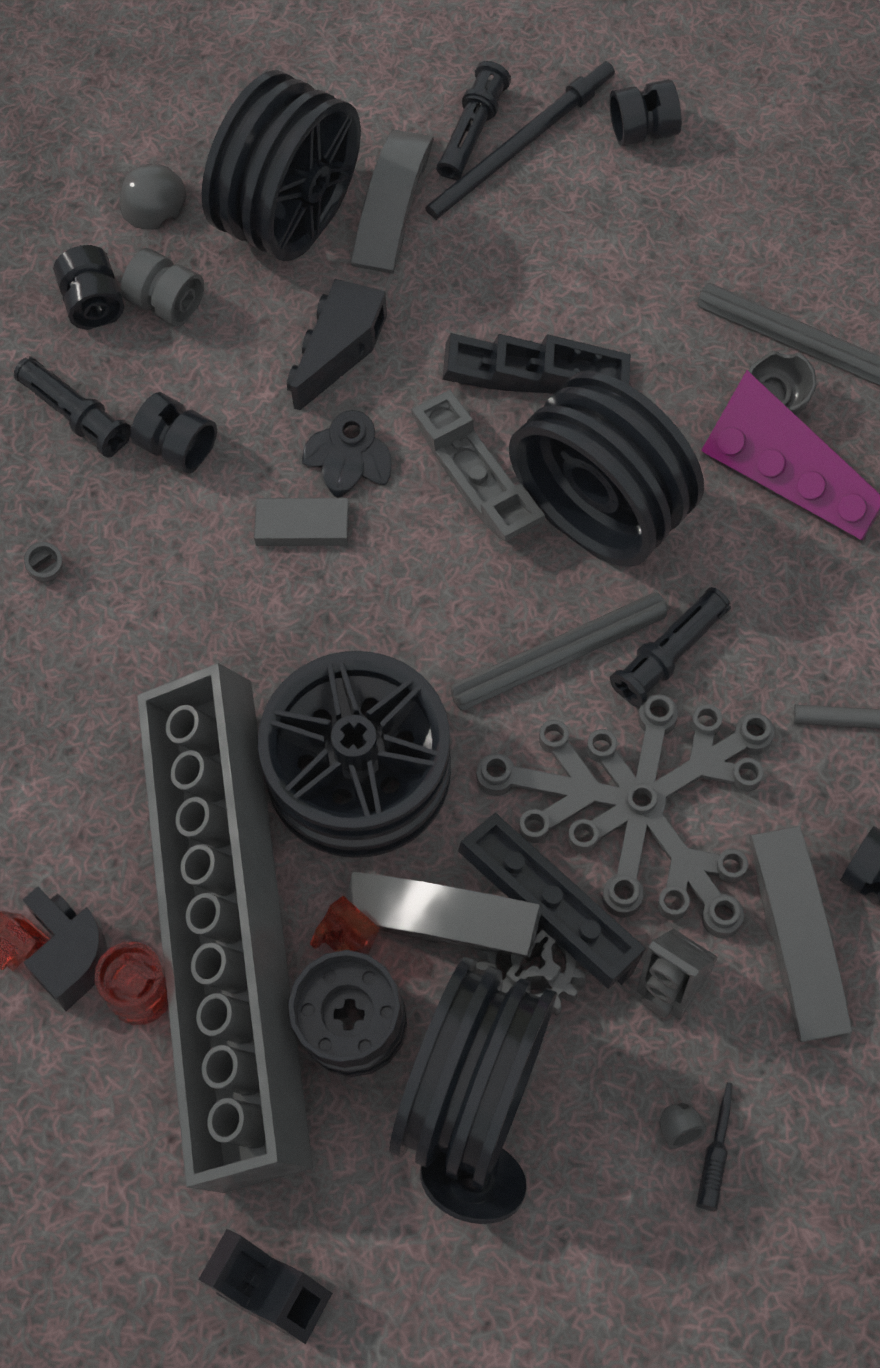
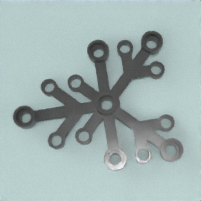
(583, 790)

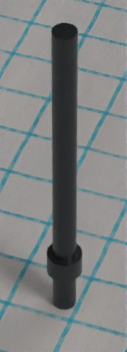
(577, 93)

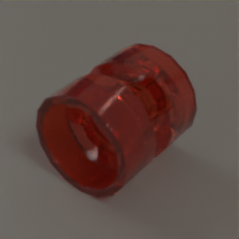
(132, 983)

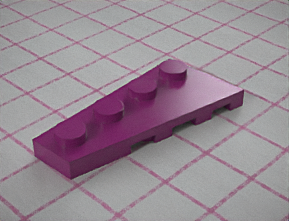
(783, 454)

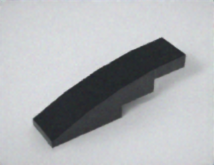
(527, 365)

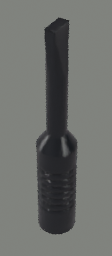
(715, 1159)

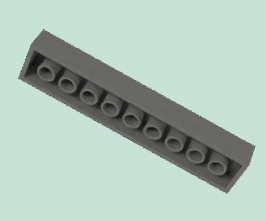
(222, 934)

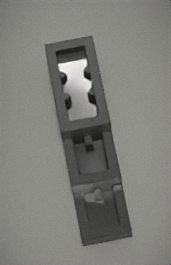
(446, 913)
(800, 934)

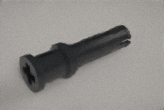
(483, 92)
(84, 415)
(658, 659)

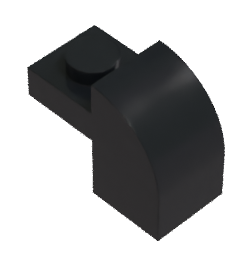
(69, 958)
(265, 1287)

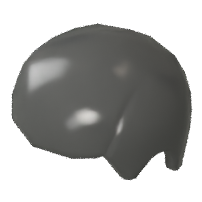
(151, 196)
(787, 377)

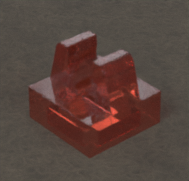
(345, 928)
(18, 939)

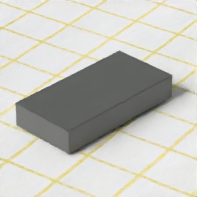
(301, 522)

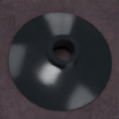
(467, 1203)

